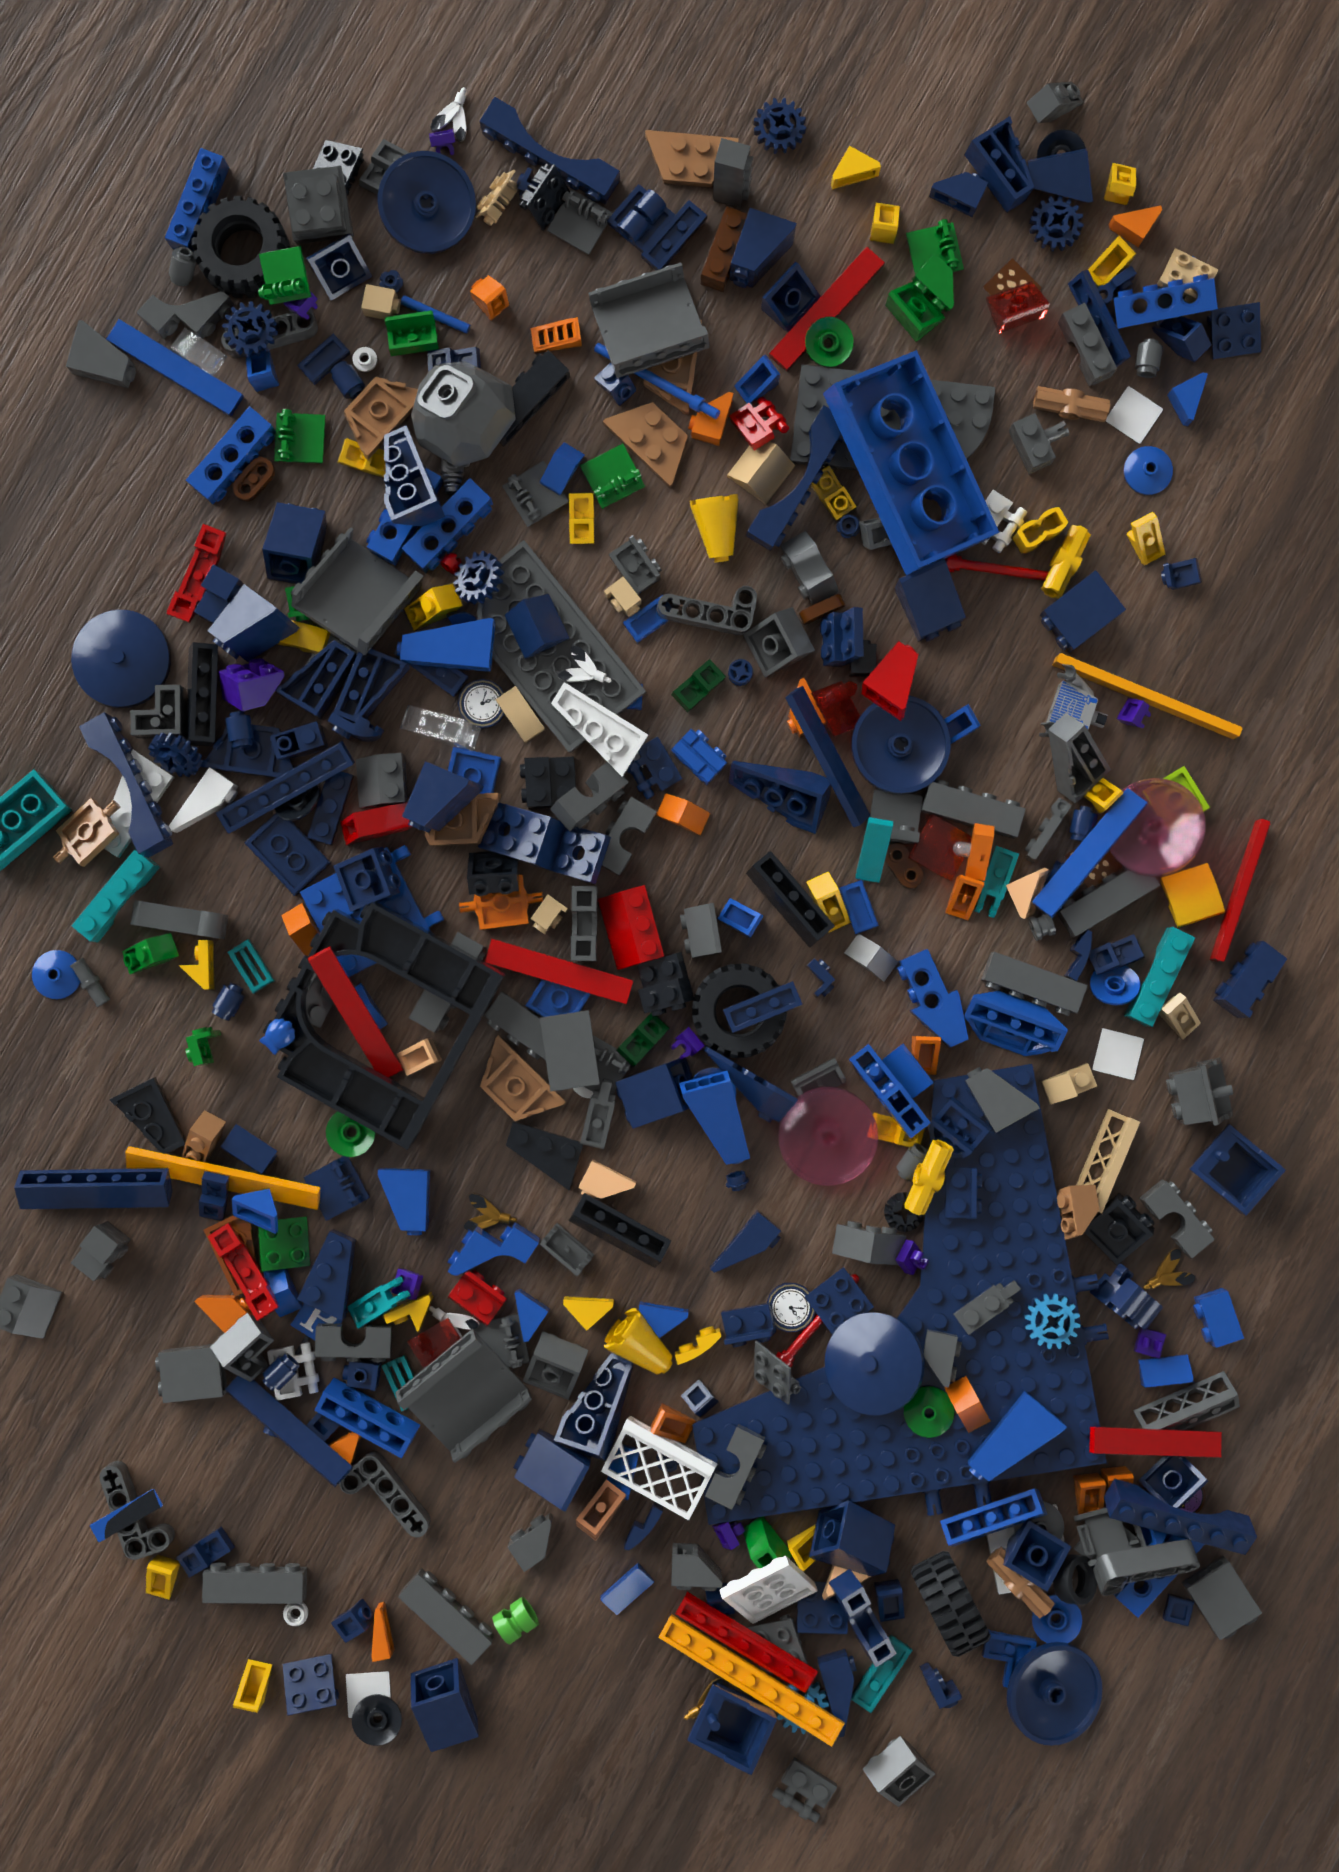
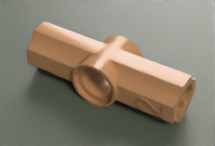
(1071, 404)
(1022, 1588)

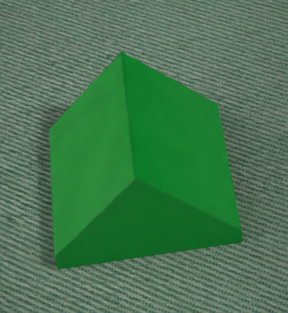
(913, 310)

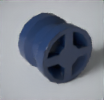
(741, 668)

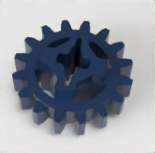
(786, 134)
(1057, 234)
(248, 318)
(478, 577)
(175, 754)

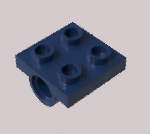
(641, 217)

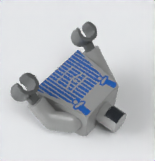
(1075, 699)

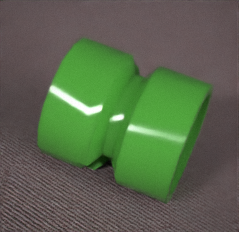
(514, 1621)

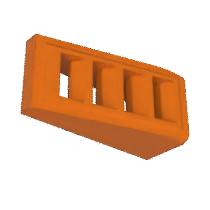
(554, 327)
(382, 1638)

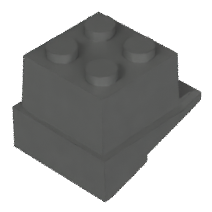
(318, 204)
(1200, 1093)

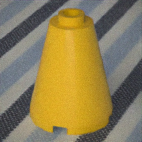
(717, 524)
(638, 1343)

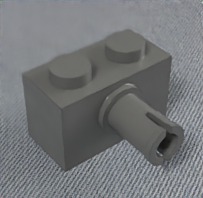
(1034, 442)

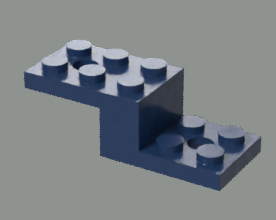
(545, 843)

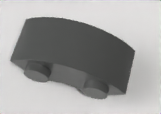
(808, 568)

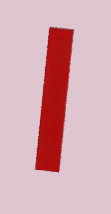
(828, 305)
(1240, 890)
(559, 971)
(355, 1012)
(1155, 1442)
(746, 1642)

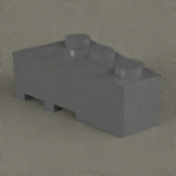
(1075, 758)

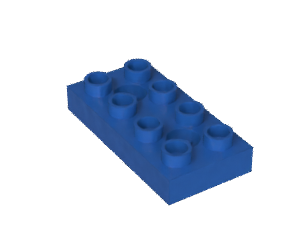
(910, 462)

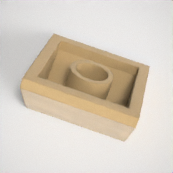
(762, 471)

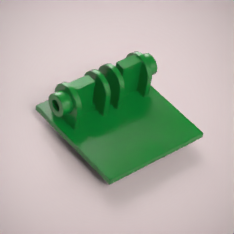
(937, 240)
(284, 276)
(299, 437)
(612, 476)
(287, 1247)

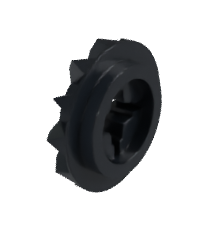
(896, 1221)

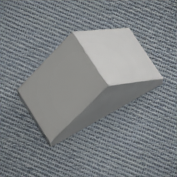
(871, 957)

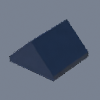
(339, 267)
(790, 298)
(536, 625)
(1173, 1480)
(1035, 1554)

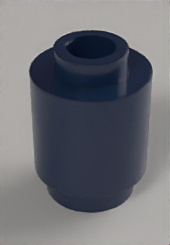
(347, 380)
(239, 730)
(1082, 823)
(228, 1001)
(280, 1372)

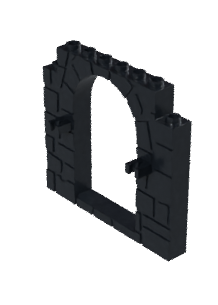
(416, 956)

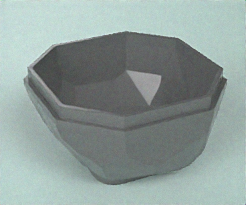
(462, 412)

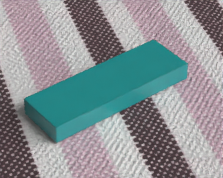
(874, 849)
(879, 1678)

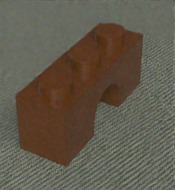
(718, 262)

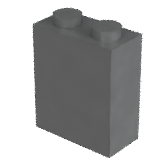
(190, 1374)
(1222, 1598)

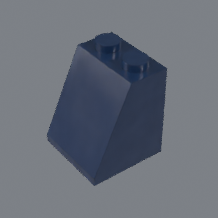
(760, 246)
(294, 542)
(930, 601)
(1082, 612)
(250, 625)
(438, 798)
(654, 1092)
(551, 1469)
(853, 1539)
(443, 1705)

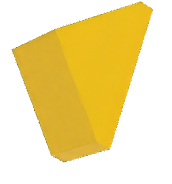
(854, 168)
(885, 223)
(1112, 262)
(587, 1310)
(800, 1548)
(161, 1576)
(253, 1686)

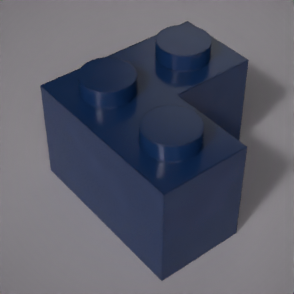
(220, 590)

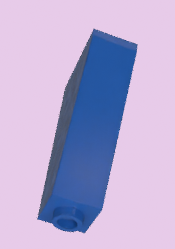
(453, 646)
(716, 1109)
(1015, 1436)

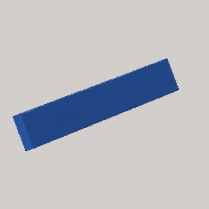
(175, 367)
(1089, 853)

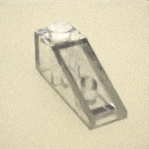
(441, 727)

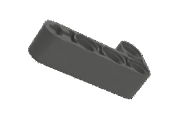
(292, 335)
(704, 609)
(179, 919)
(389, 1496)
(139, 1532)
(1144, 1563)

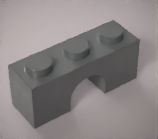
(1095, 357)
(574, 808)
(633, 816)
(584, 923)
(1192, 1233)
(332, 1343)
(727, 1488)

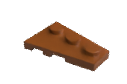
(245, 1232)

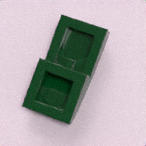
(698, 685)
(642, 1039)

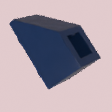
(299, 741)

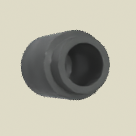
(182, 266)
(1148, 358)
(910, 1160)

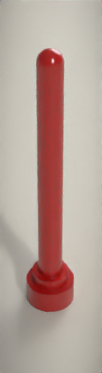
(956, 563)
(787, 1356)

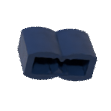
(1136, 1304)

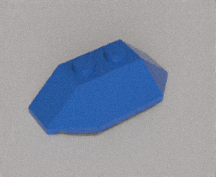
(1014, 1024)

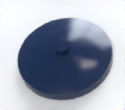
(426, 202)
(121, 658)
(903, 753)
(874, 1363)
(1054, 1693)

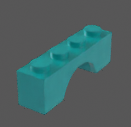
(102, 910)
(1158, 983)

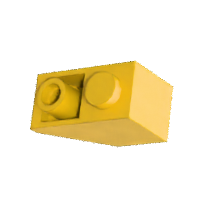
(433, 606)

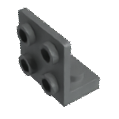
(902, 810)

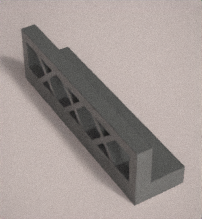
(1195, 1412)

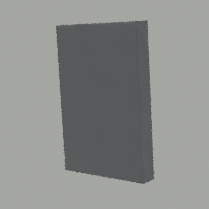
(569, 1050)

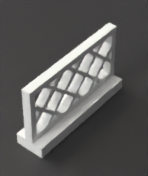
(669, 1448)

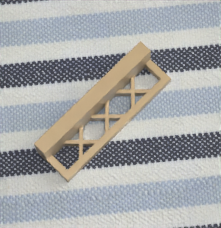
(1116, 1158)

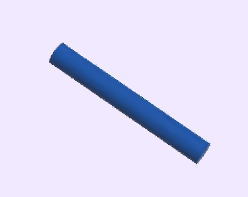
(438, 315)

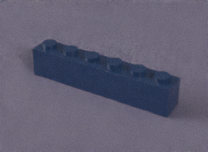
(93, 1188)

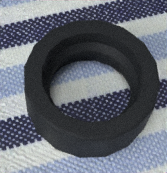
(1086, 1580)

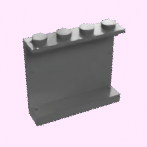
(648, 320)
(354, 593)
(464, 1395)

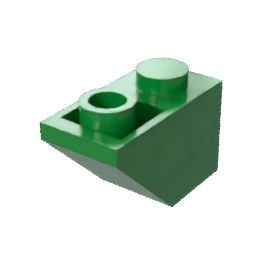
(936, 281)
(150, 953)
(764, 1543)

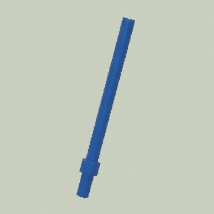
(695, 402)

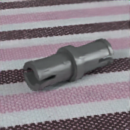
(90, 982)

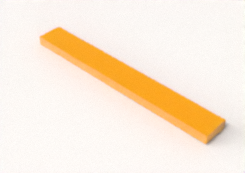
(1150, 697)
(239, 1181)
(752, 1680)

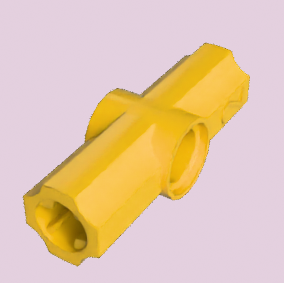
(1066, 561)
(928, 1177)

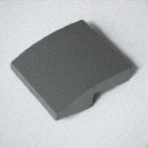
(380, 161)

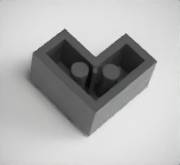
(167, 716)
(868, 1243)
(100, 1250)
(242, 1346)

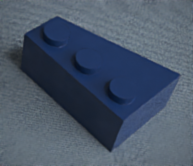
(1000, 163)
(319, 680)
(369, 684)
(1249, 979)
(330, 1276)

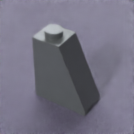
(98, 359)
(998, 1099)

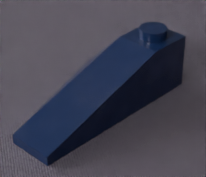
(408, 488)
(791, 792)
(761, 1094)
(595, 1416)

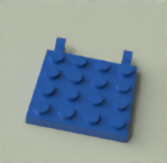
(328, 896)

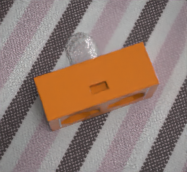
(977, 851)

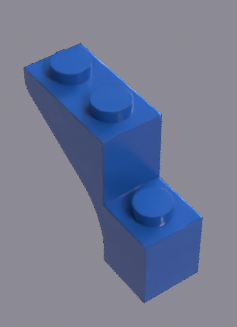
(482, 1246)

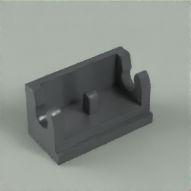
(824, 1075)
(566, 1249)

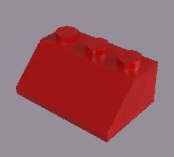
(631, 927)

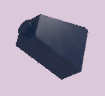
(1063, 174)

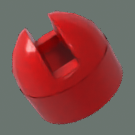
(450, 563)

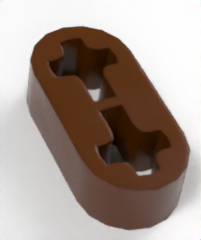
(822, 609)

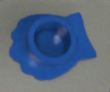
(278, 1035)

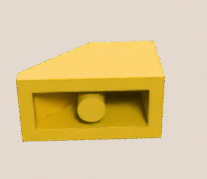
(828, 898)

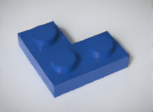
(1009, 1649)

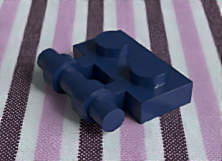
(659, 765)

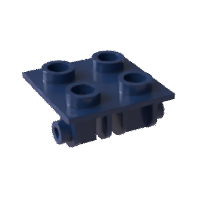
(1235, 330)
(338, 1186)
(838, 1300)
(820, 1615)
(309, 1685)

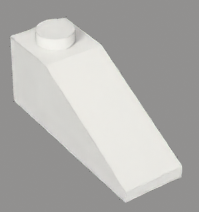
(208, 797)

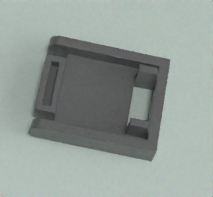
(1104, 1534)

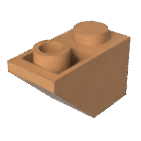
(203, 1137)
(1077, 1208)

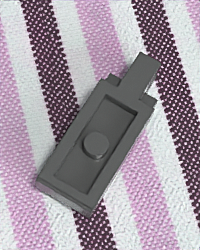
(1048, 827)
(599, 1116)
(986, 1306)

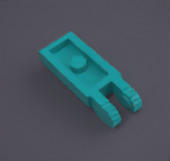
(997, 877)
(376, 1303)

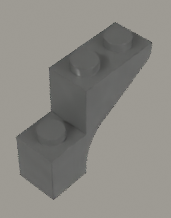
(198, 315)

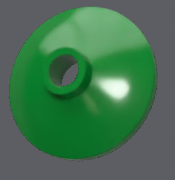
(840, 337)
(341, 1142)
(936, 1400)

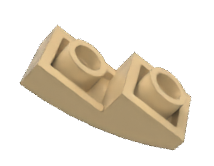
(520, 714)

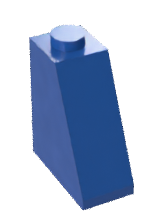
(408, 1197)

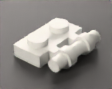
(999, 509)
(293, 1387)

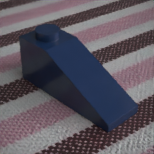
(750, 1240)
(838, 1681)

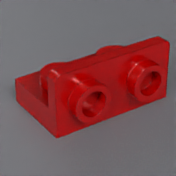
(477, 1296)

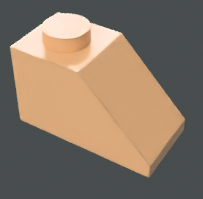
(603, 1181)

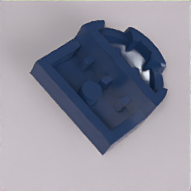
(360, 729)
(958, 1128)

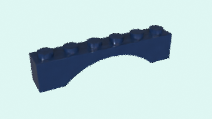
(590, 176)
(771, 521)
(146, 826)
(1222, 1530)

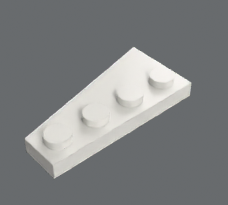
(605, 731)
(158, 780)

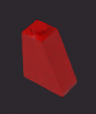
(892, 680)
(374, 823)

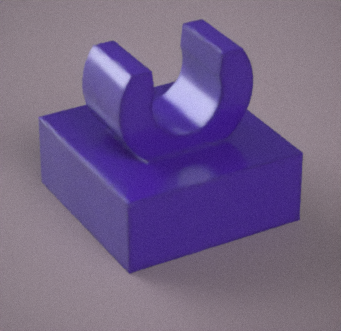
(441, 139)
(301, 306)
(1133, 712)
(689, 1042)
(911, 1258)
(411, 1283)
(1149, 1342)
(727, 1534)

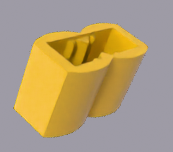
(1044, 529)

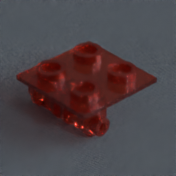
(837, 706)
(434, 1342)

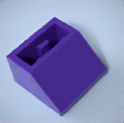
(249, 684)

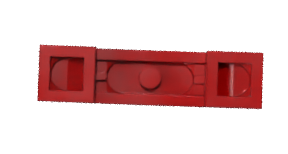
(207, 552)
(244, 1270)

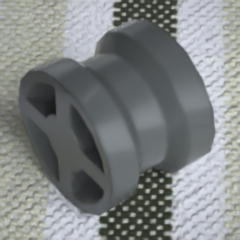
(1041, 926)

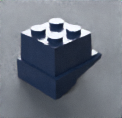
(1237, 1170)
(733, 1727)

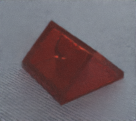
(1017, 306)

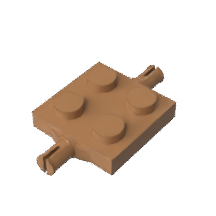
(87, 832)

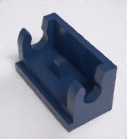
(249, 1149)

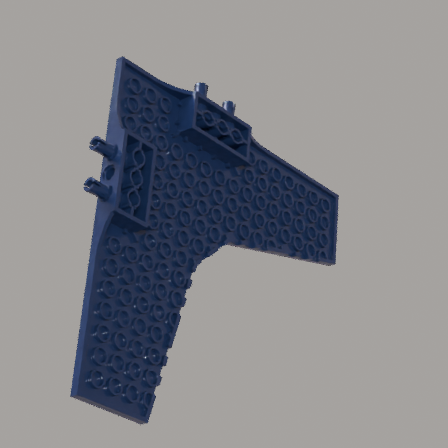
(833, 1455)

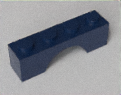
(861, 1618)

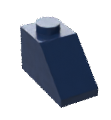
(960, 192)
(1183, 336)

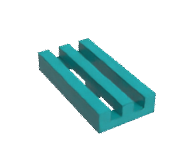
(262, 984)
(386, 1368)

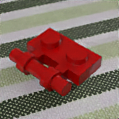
(753, 427)

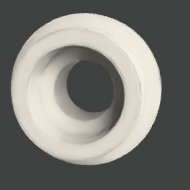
(365, 366)
(295, 1620)

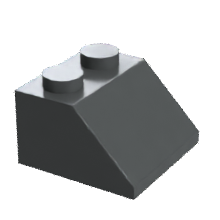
(778, 641)
(381, 780)
(701, 930)
(27, 1306)
(555, 1365)
(898, 1771)

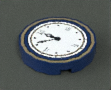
(479, 705)
(790, 1307)

